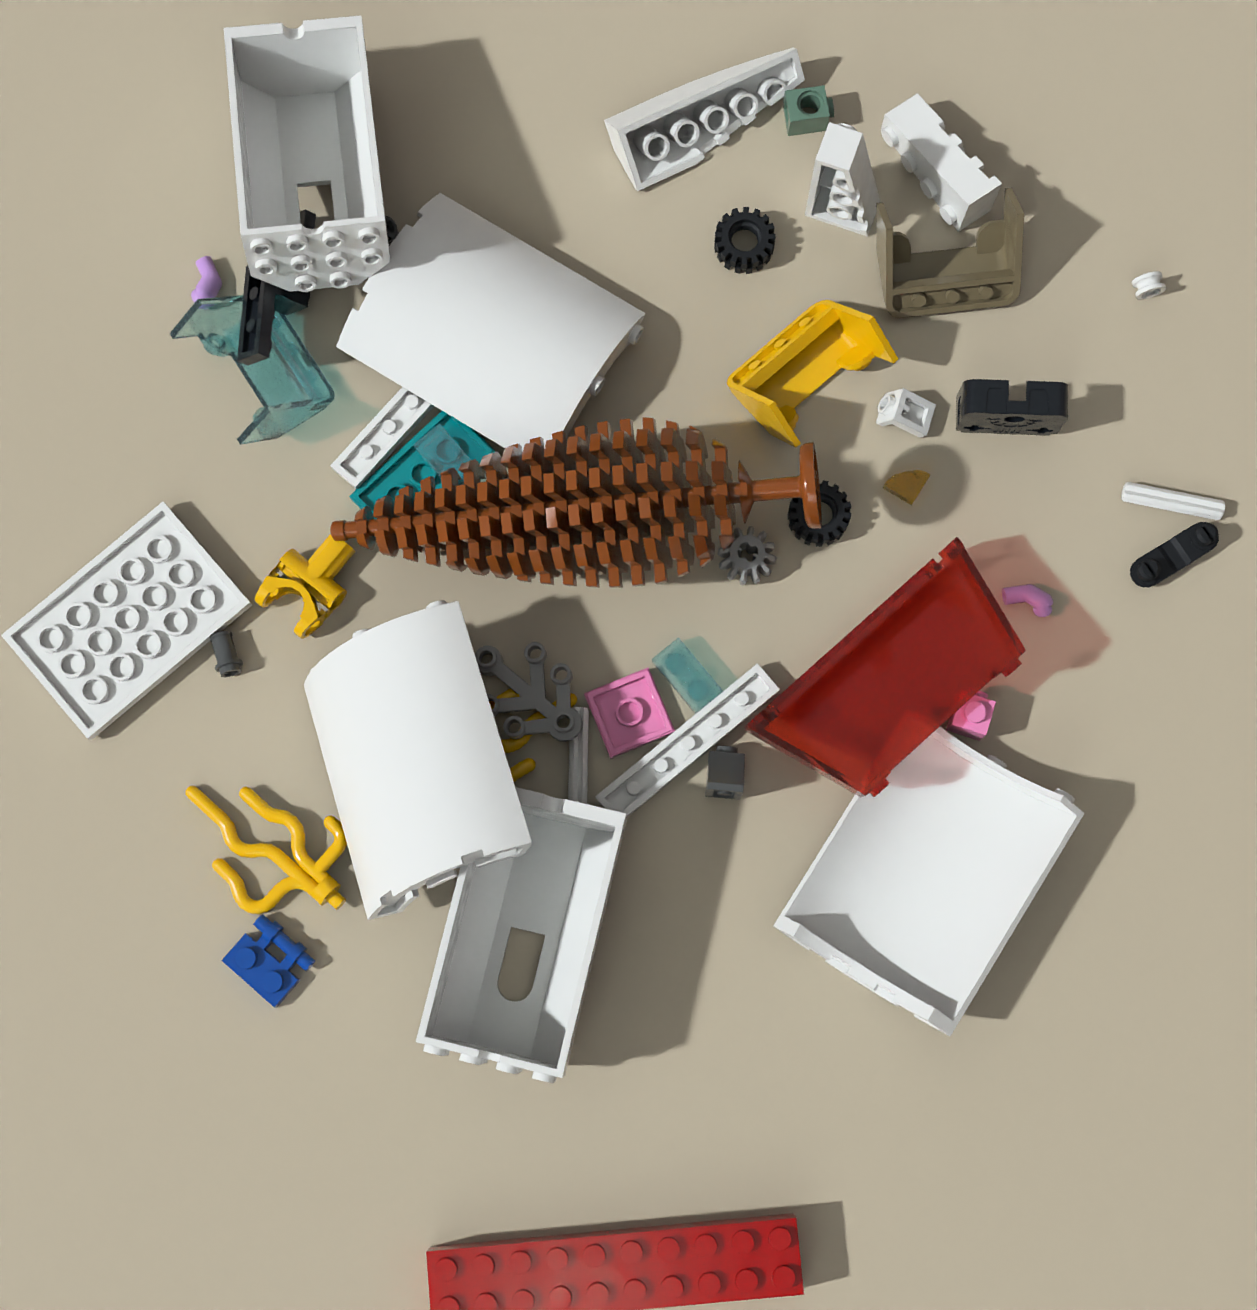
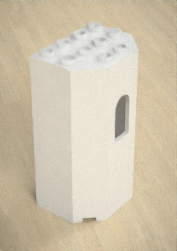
(304, 122)
(550, 891)

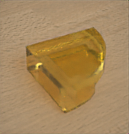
(907, 485)

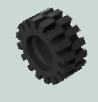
(744, 221)
(828, 532)

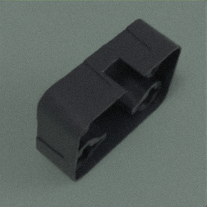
(986, 408)

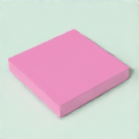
(629, 713)

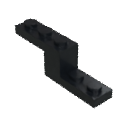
(259, 309)

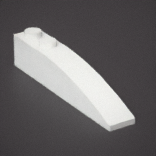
(692, 119)

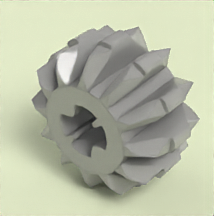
(741, 566)

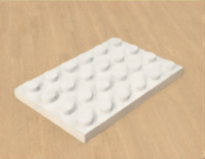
(126, 620)

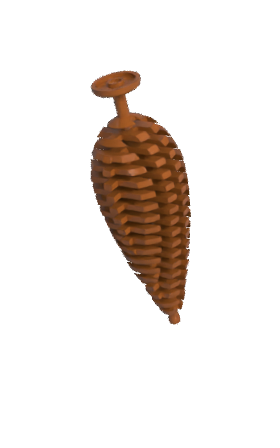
(580, 500)

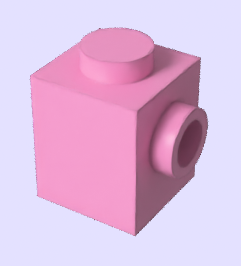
(973, 717)

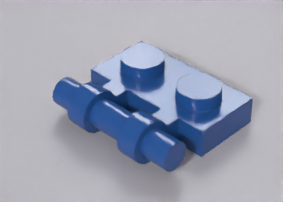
(261, 969)

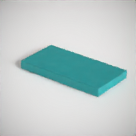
(409, 467)

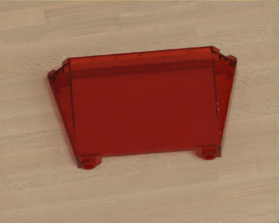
(894, 676)

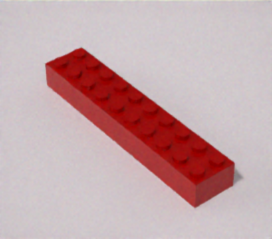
(622, 1267)

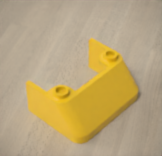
(803, 359)

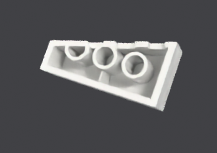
(843, 181)

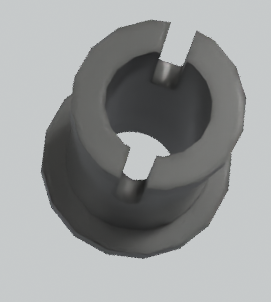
(225, 654)

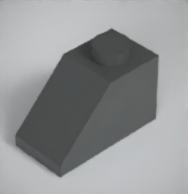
(725, 773)

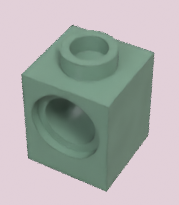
(803, 123)

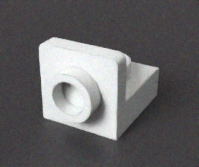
(906, 412)

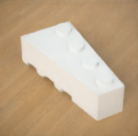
(940, 162)

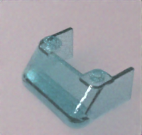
(285, 383)

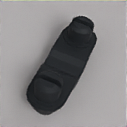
(1174, 554)

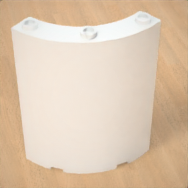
(488, 326)
(414, 756)
(930, 877)

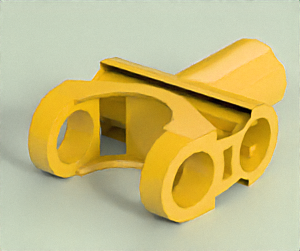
(309, 580)

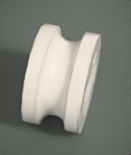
(1149, 285)

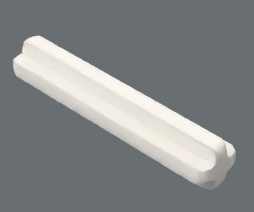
(1173, 500)
(579, 761)

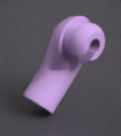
(209, 283)
(1030, 594)

